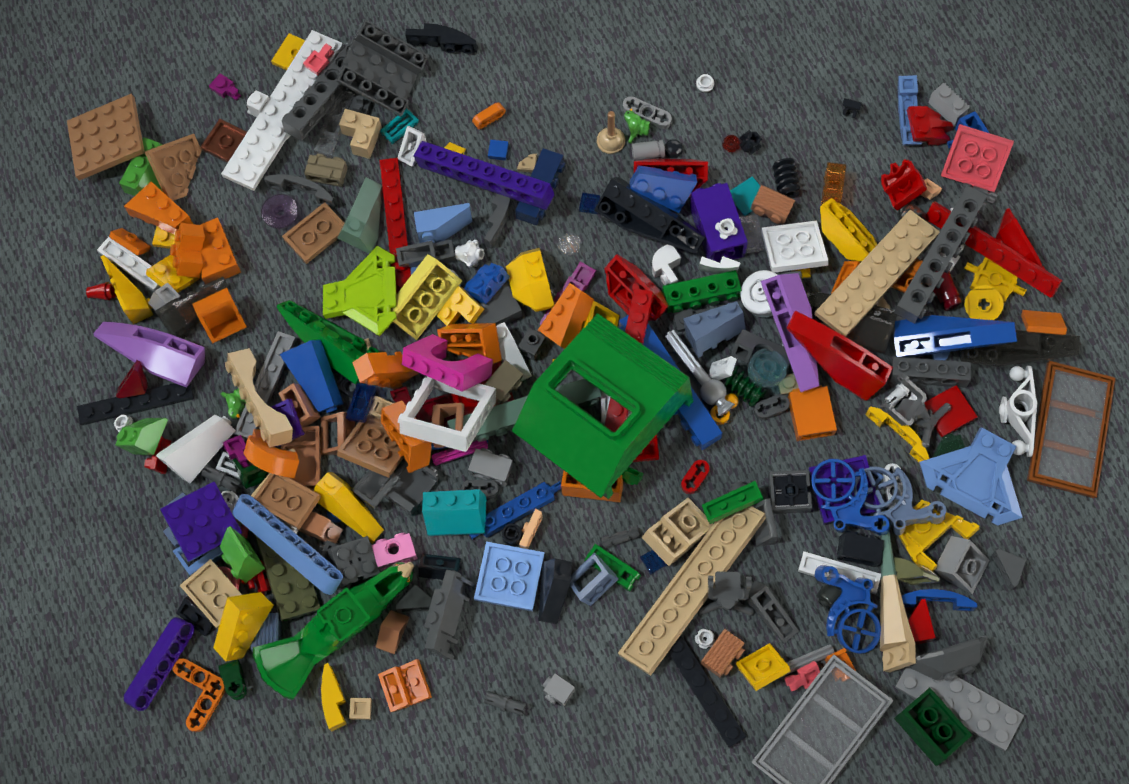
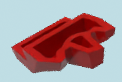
(928, 125)
(903, 184)

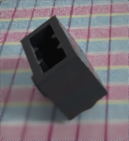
(860, 549)

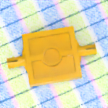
(995, 276)

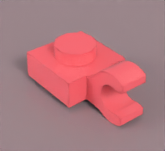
(318, 61)
(805, 676)

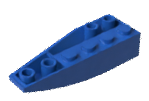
(946, 334)

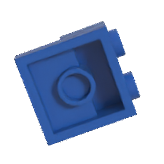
(486, 282)

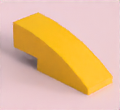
(331, 699)

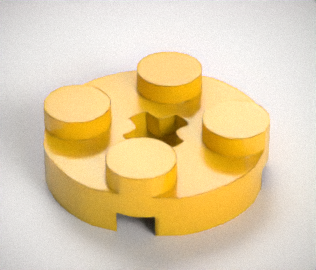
(990, 295)

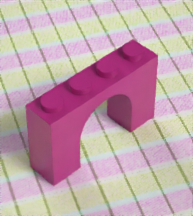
(426, 358)

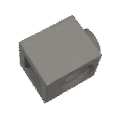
(162, 296)

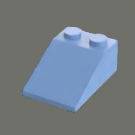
(442, 222)

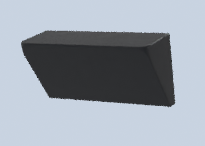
(435, 566)
(191, 613)

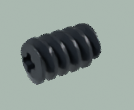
(785, 177)

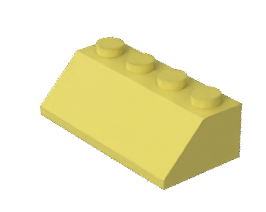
(424, 296)

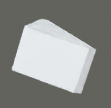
(409, 145)

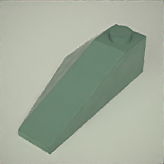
(363, 220)

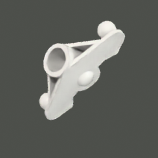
(1017, 418)

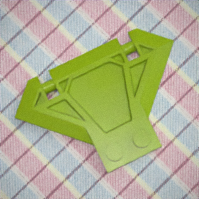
(365, 293)

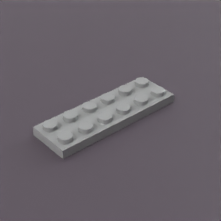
(973, 707)

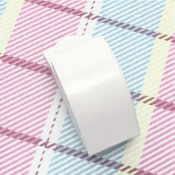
(663, 262)

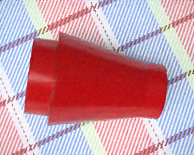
(101, 291)

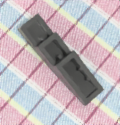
(496, 222)

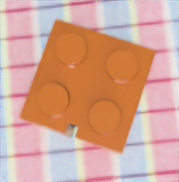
(219, 315)

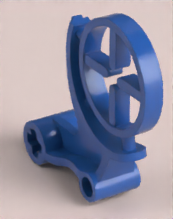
(849, 513)
(851, 594)

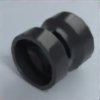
(512, 539)

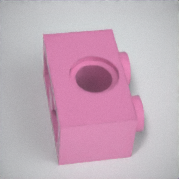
(405, 554)

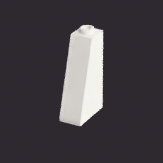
(197, 448)

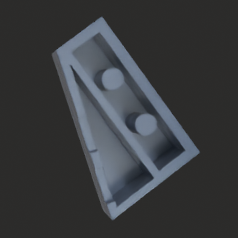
(713, 326)

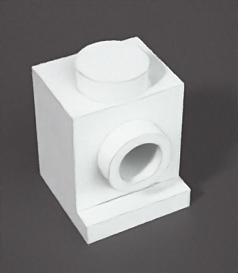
(256, 102)

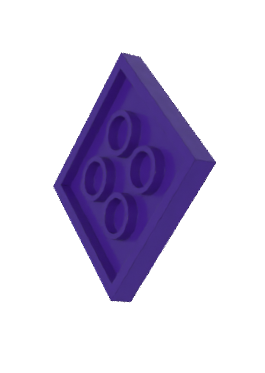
(842, 488)
(199, 521)

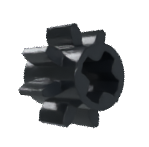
(750, 142)

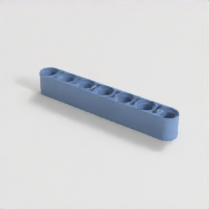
(287, 544)

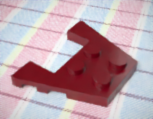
(425, 412)

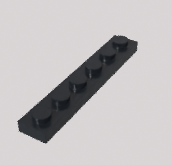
(152, 399)
(706, 693)

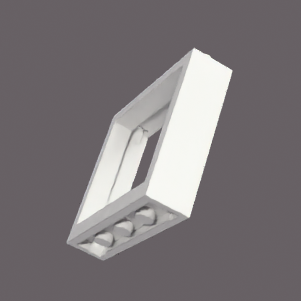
(441, 435)

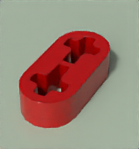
(698, 479)

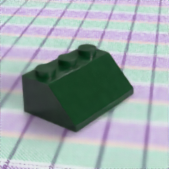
(933, 727)

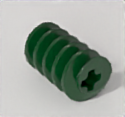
(744, 387)

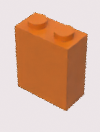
(812, 413)

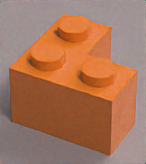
(187, 250)

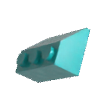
(454, 512)

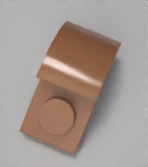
(321, 528)

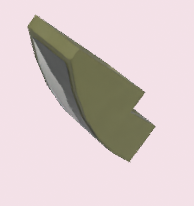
(913, 573)

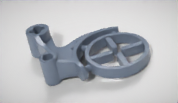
(902, 513)

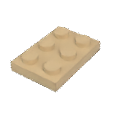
(209, 591)

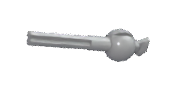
(712, 390)

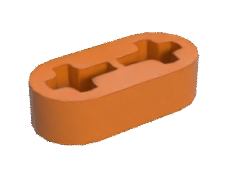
(488, 115)

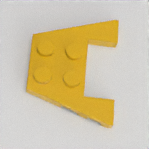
(922, 535)

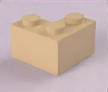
(363, 129)

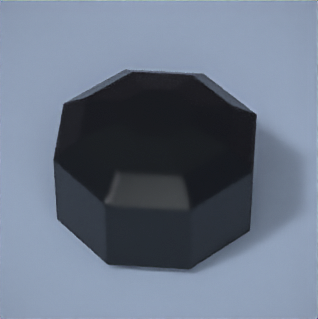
(673, 148)

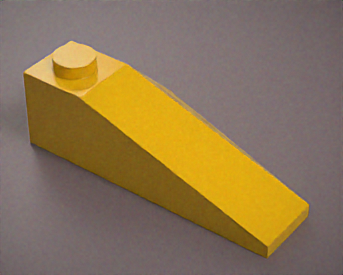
(129, 296)
(346, 506)

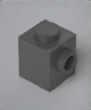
(532, 344)

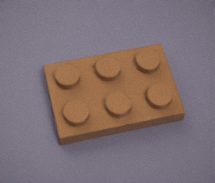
(314, 233)
(287, 499)

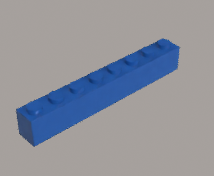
(693, 418)

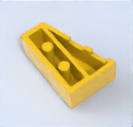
(240, 624)

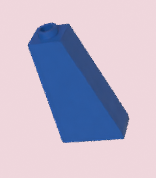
(314, 374)

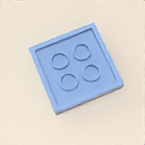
(509, 576)

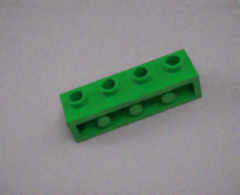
(702, 291)

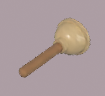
(611, 139)

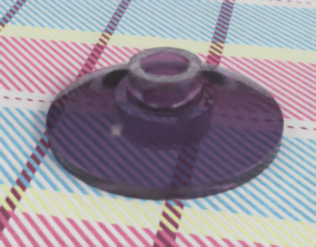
(276, 204)

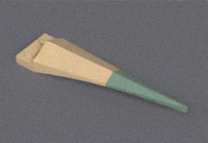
(896, 635)

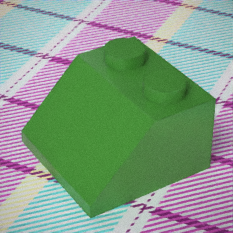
(142, 436)
(240, 555)

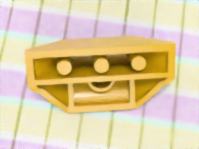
(846, 231)
(530, 281)

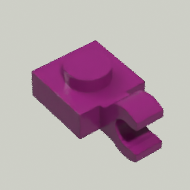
(223, 86)
(235, 449)

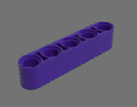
(158, 664)

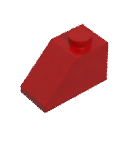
(921, 624)

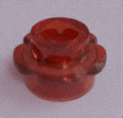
(731, 139)

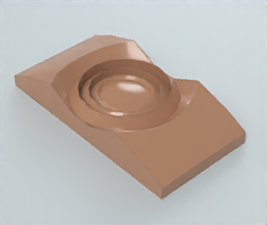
(309, 455)

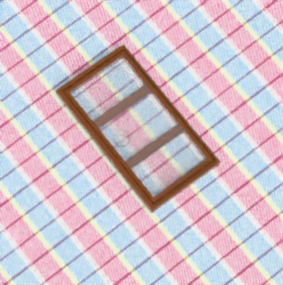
(1071, 429)

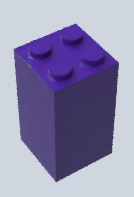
(711, 207)

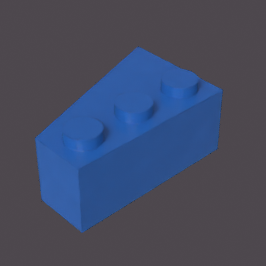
(663, 187)

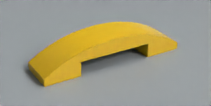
(906, 432)

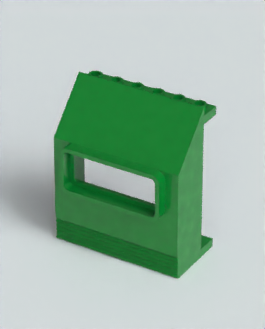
(625, 373)

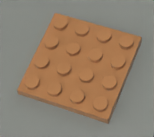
(105, 137)

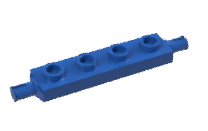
(519, 508)

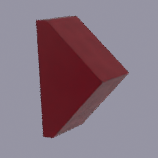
(133, 383)

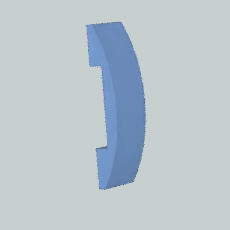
(907, 97)

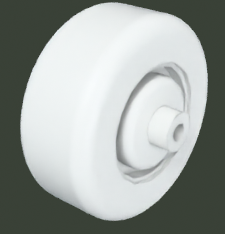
(753, 294)

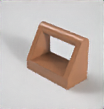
(445, 410)
(344, 428)

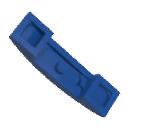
(959, 601)

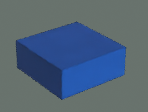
(498, 150)

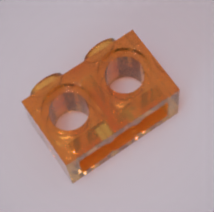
(833, 182)

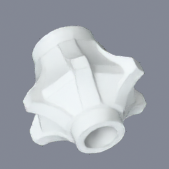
(469, 253)

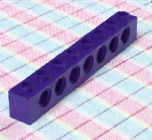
(484, 175)

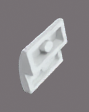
(716, 268)

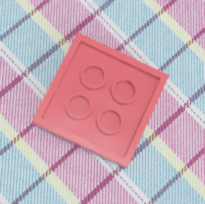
(977, 158)

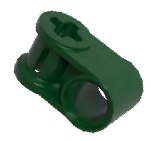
(232, 676)

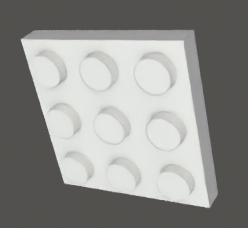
(794, 246)

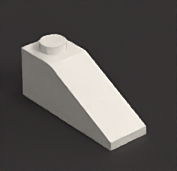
(510, 351)

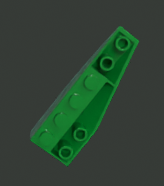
(334, 339)

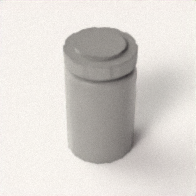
(648, 150)

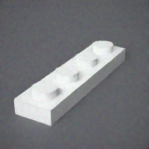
(127, 261)
(810, 562)

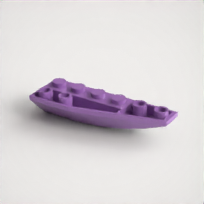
(784, 296)
(156, 350)

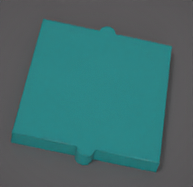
(744, 195)

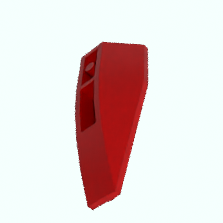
(840, 357)

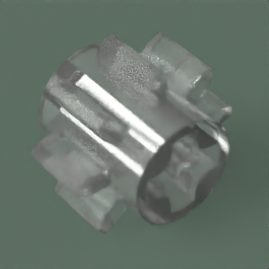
(569, 244)

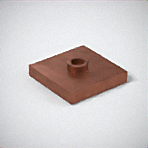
(223, 140)

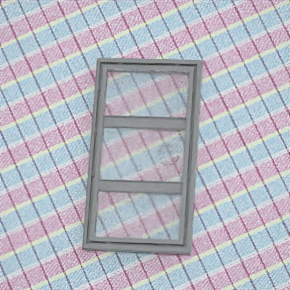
(823, 727)

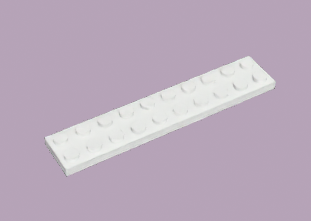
(267, 133)

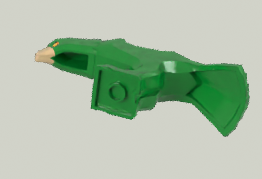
(289, 661)

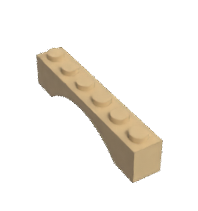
(273, 424)

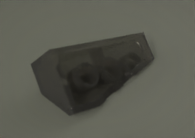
(180, 316)

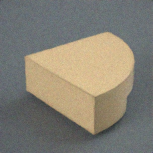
(528, 163)

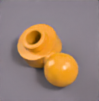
(714, 411)

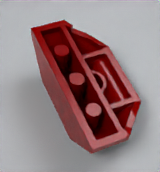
(683, 166)
(1013, 236)
(621, 281)

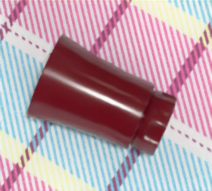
(947, 293)

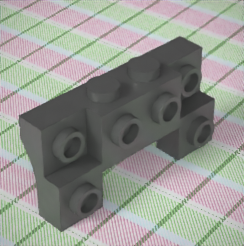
(445, 613)

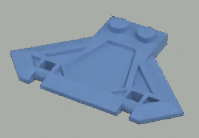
(977, 477)

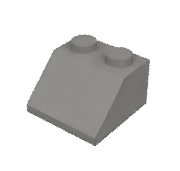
(962, 564)

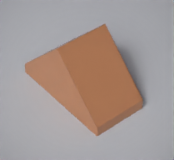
(391, 631)

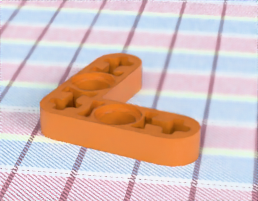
(206, 686)

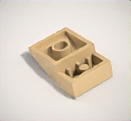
(677, 531)

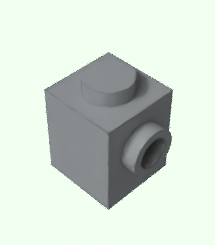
(558, 690)

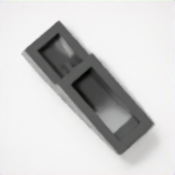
(414, 254)

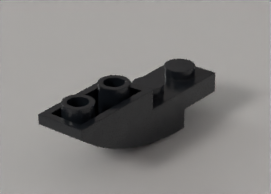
(449, 38)

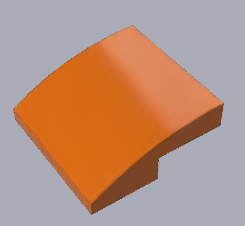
(404, 685)

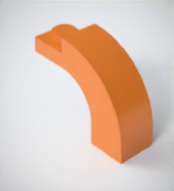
(270, 459)

